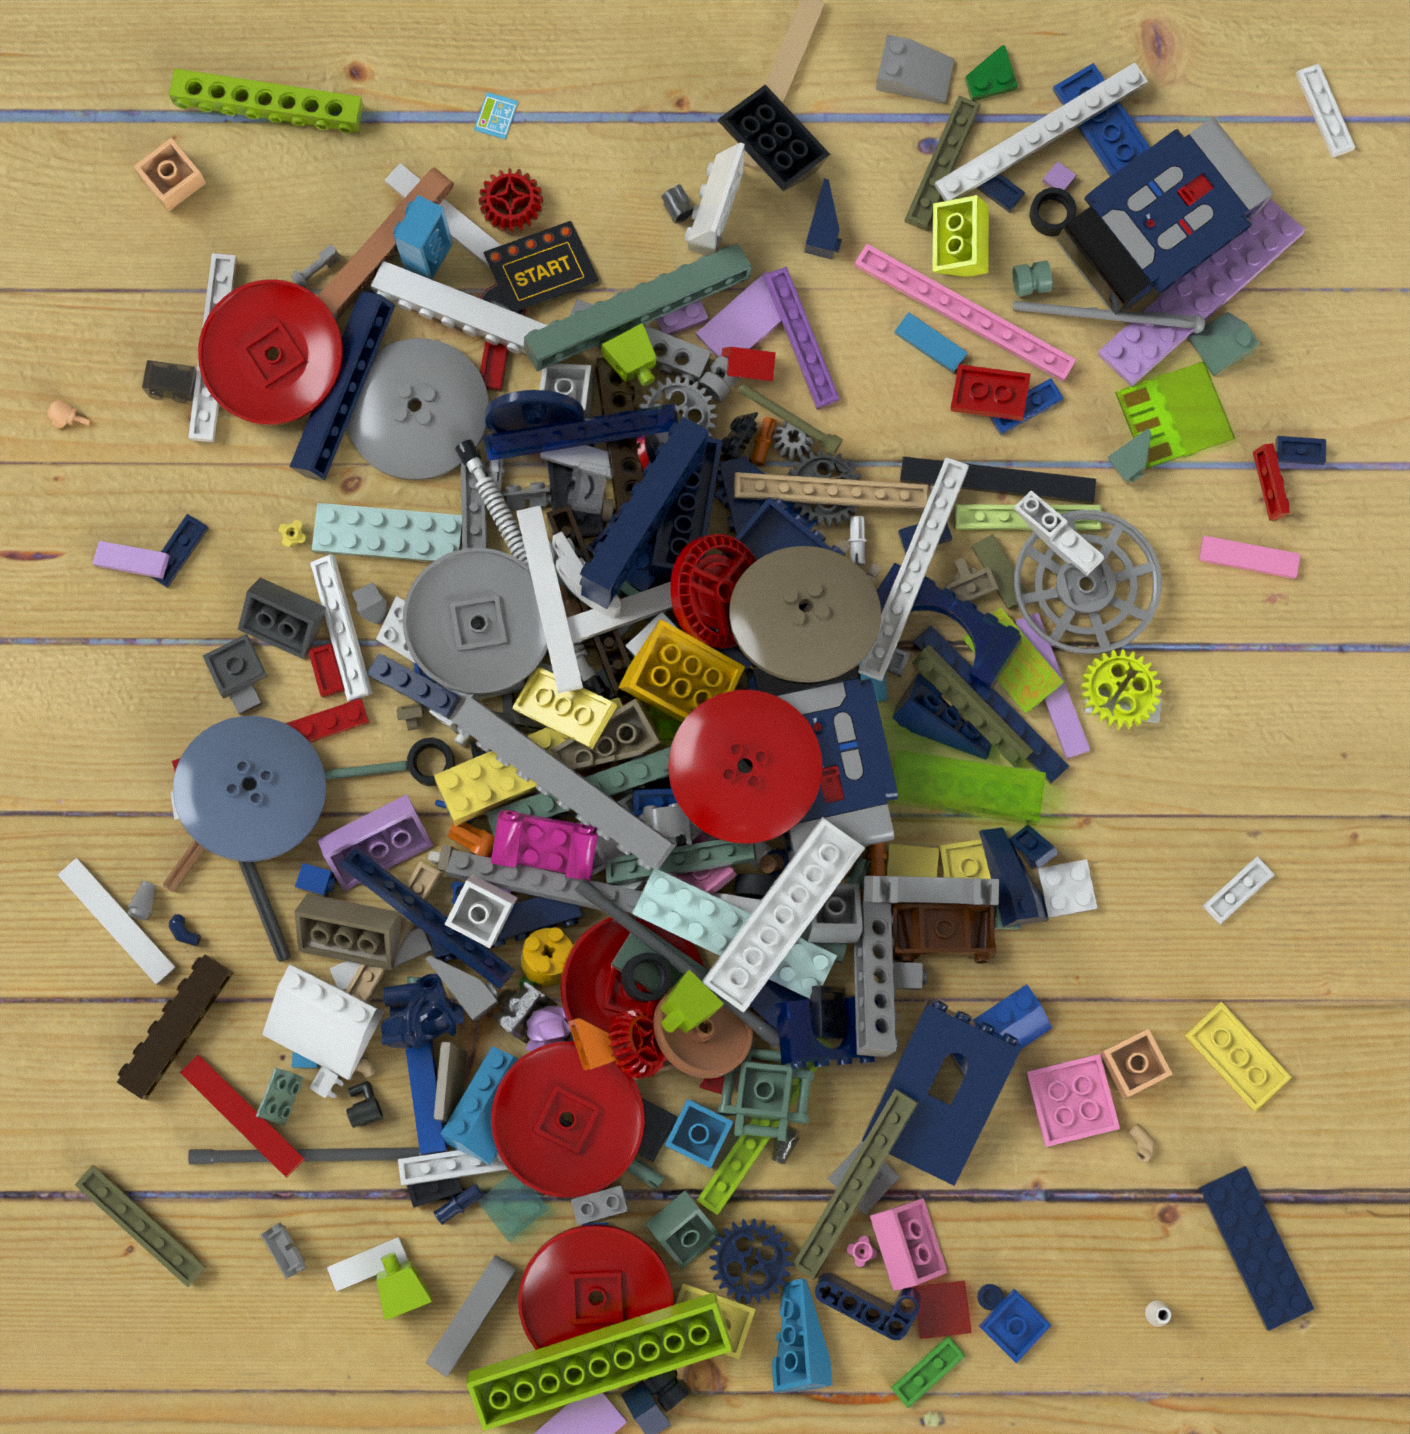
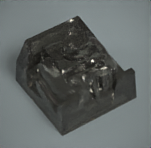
(518, 1009)

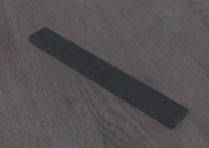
(1004, 480)

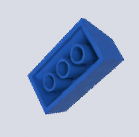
(1016, 1015)

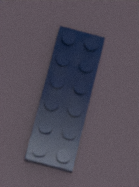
(1256, 1248)

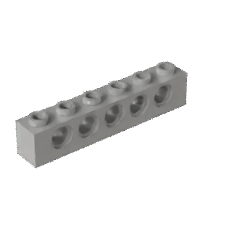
(675, 348)
(867, 990)

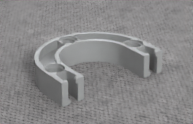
(931, 889)

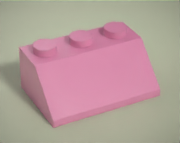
(908, 1244)

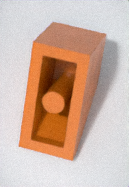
(591, 1044)

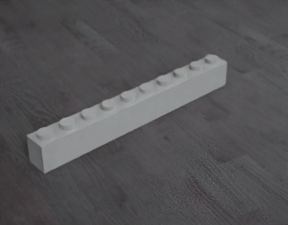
(564, 783)

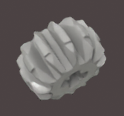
(787, 447)

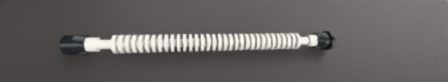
(513, 538)

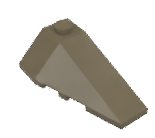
(626, 735)

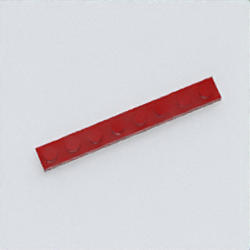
(327, 722)

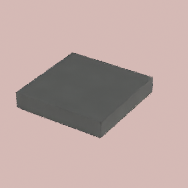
(235, 666)

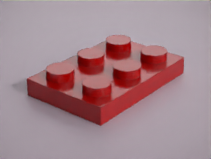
(990, 392)

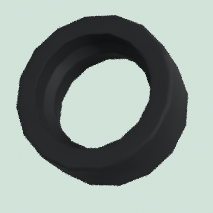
(1052, 194)
(417, 748)
(753, 885)
(664, 971)

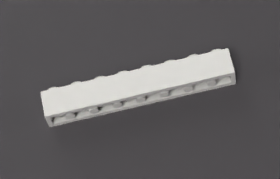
(453, 307)

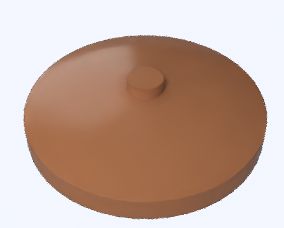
(709, 1048)

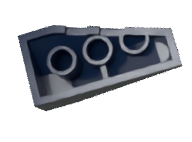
(930, 716)
(1018, 894)

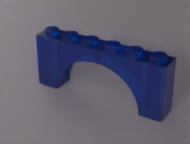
(991, 640)

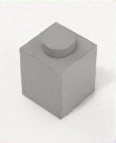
(909, 976)

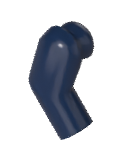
(180, 933)

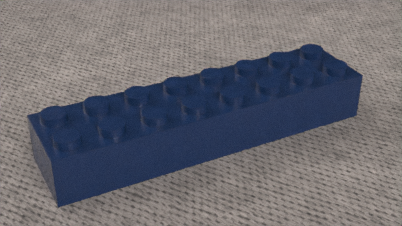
(643, 513)

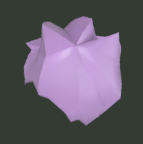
(547, 1027)

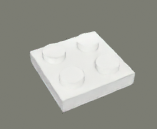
(1067, 888)

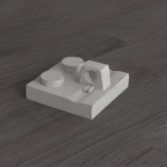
(882, 1182)

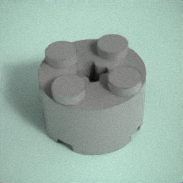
(669, 822)

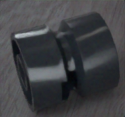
(668, 1388)

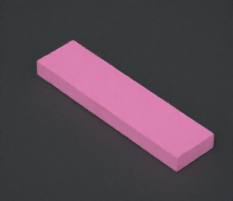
(1249, 557)

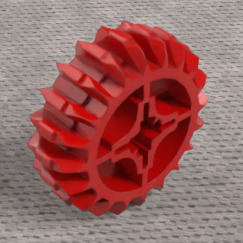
(501, 200)
(635, 1044)

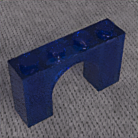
(801, 1046)

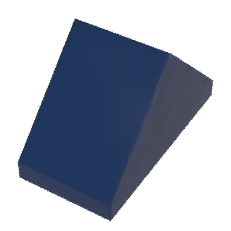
(645, 1409)

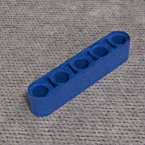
(423, 1089)

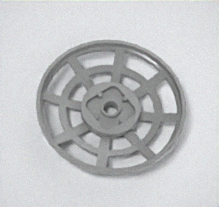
(1102, 590)

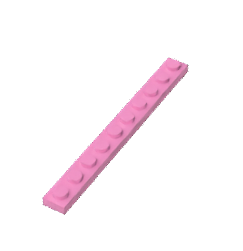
(965, 312)

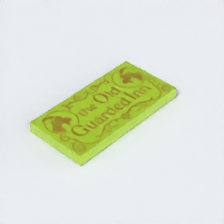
(1028, 674)

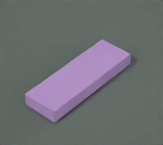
(131, 559)

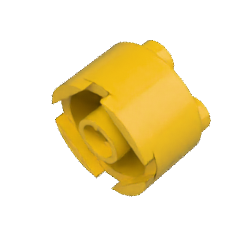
(536, 954)

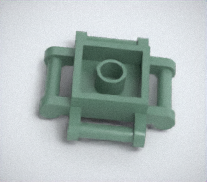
(765, 1095)

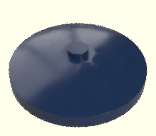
(530, 409)

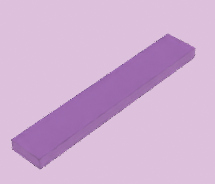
(801, 338)

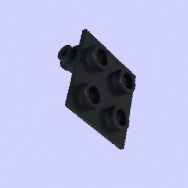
(741, 431)

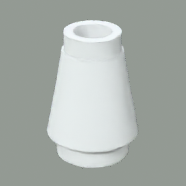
(1152, 1313)

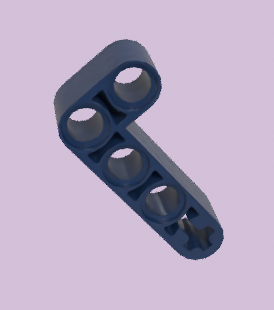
(867, 1301)

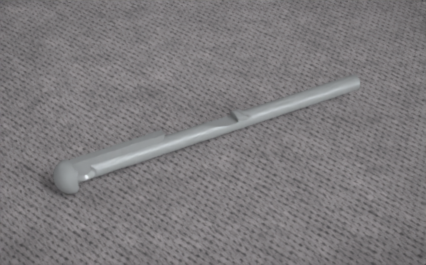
(1147, 317)

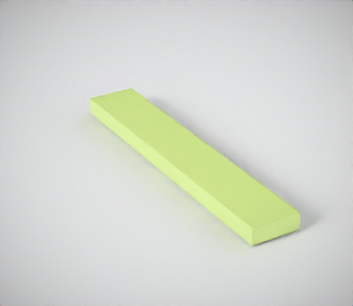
(1006, 518)

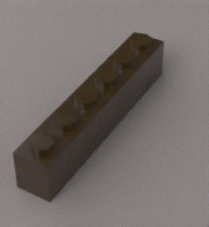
(174, 1027)

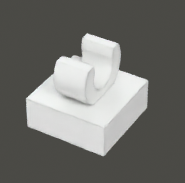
(324, 1081)

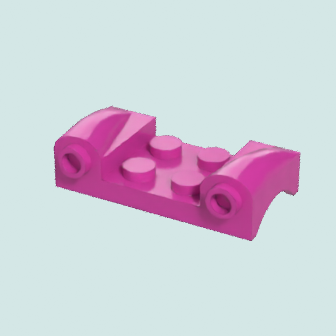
(544, 844)

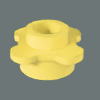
(298, 536)

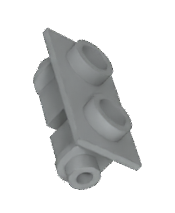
(535, 493)
(283, 1251)

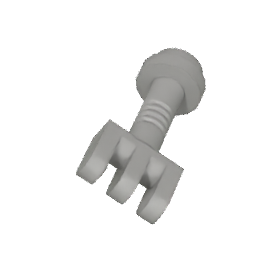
(328, 257)

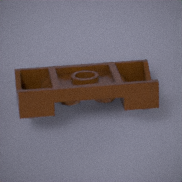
(943, 931)

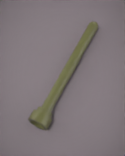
(829, 442)

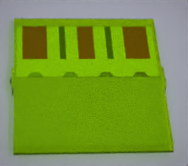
(1179, 411)

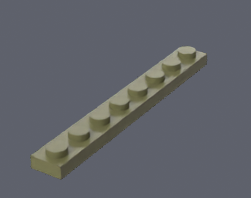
(855, 1183)

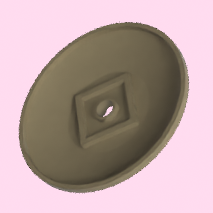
(801, 643)

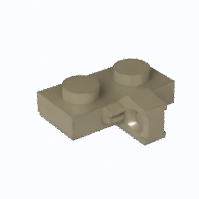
(971, 584)

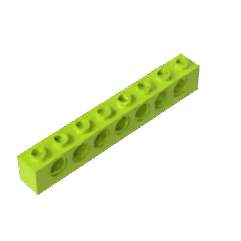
(186, 82)

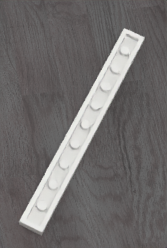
(1041, 133)
(914, 567)

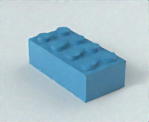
(423, 237)

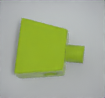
(631, 355)
(689, 1004)
(400, 1287)

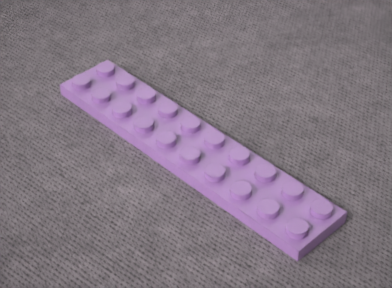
(1202, 293)

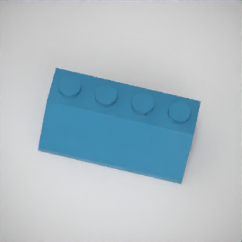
(471, 1121)

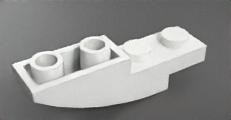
(1057, 534)
(569, 569)

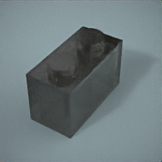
(169, 381)

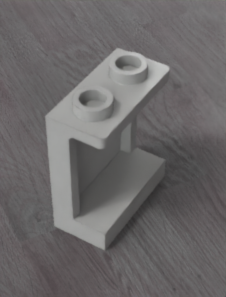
(600, 1205)

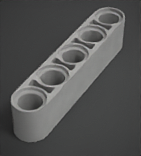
(471, 1316)

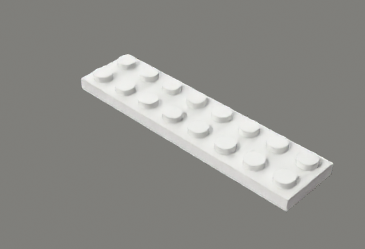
(783, 914)

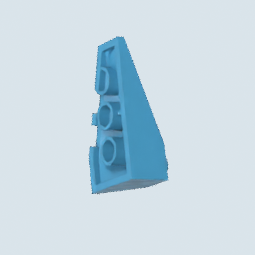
(802, 1351)

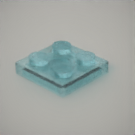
(512, 1206)

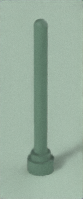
(365, 770)

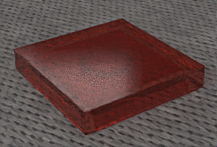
(943, 1309)

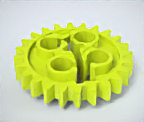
(1139, 701)

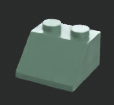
(683, 1229)

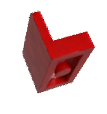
(749, 363)

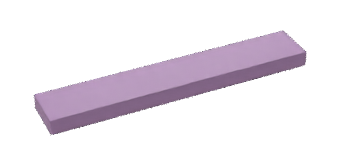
(1059, 702)

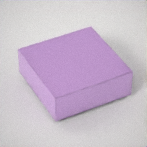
(1059, 177)

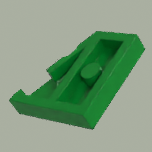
(991, 76)

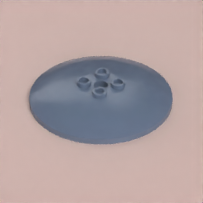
(258, 821)

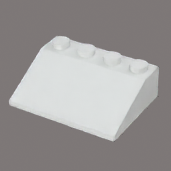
(716, 201)
(321, 1021)

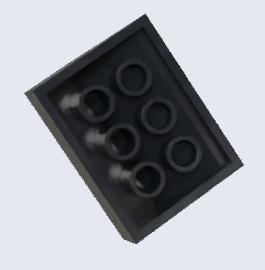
(775, 138)

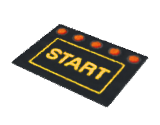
(541, 266)

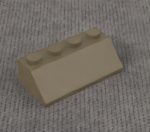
(348, 931)

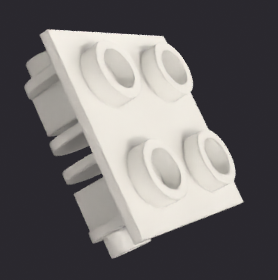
(392, 629)

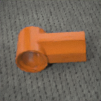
(476, 841)

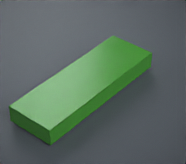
(927, 1371)

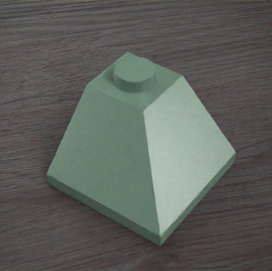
(1224, 342)

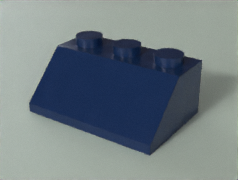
(770, 995)

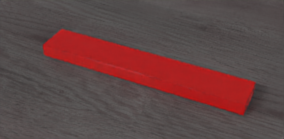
(242, 1116)

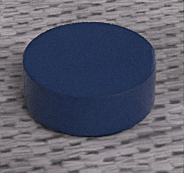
(989, 1296)

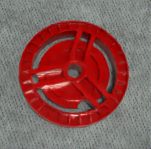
(705, 586)

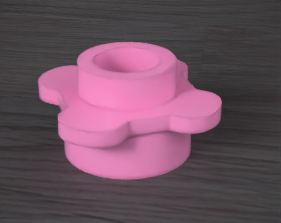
(854, 1250)

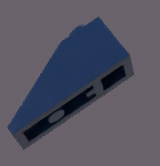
(824, 229)

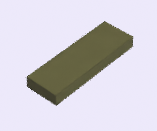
(991, 555)

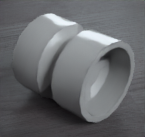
(717, 381)

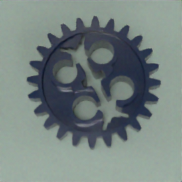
(772, 1268)

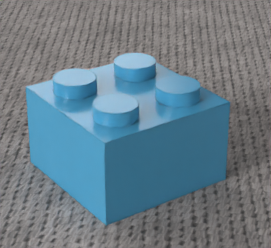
(698, 1133)

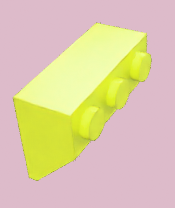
(961, 237)

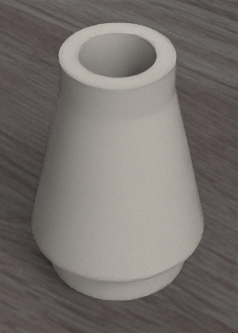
(142, 902)

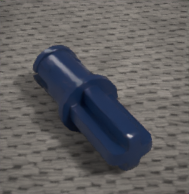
(458, 1204)

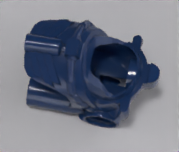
(418, 1013)

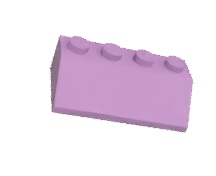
(383, 835)

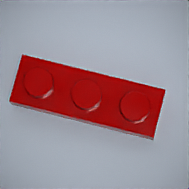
(1271, 481)

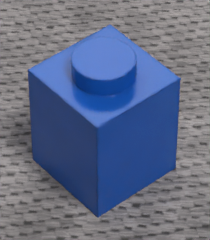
(315, 880)

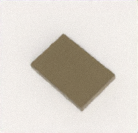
(449, 1081)

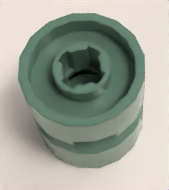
(1028, 278)

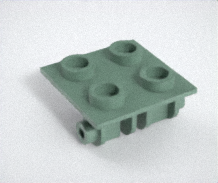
(279, 1096)

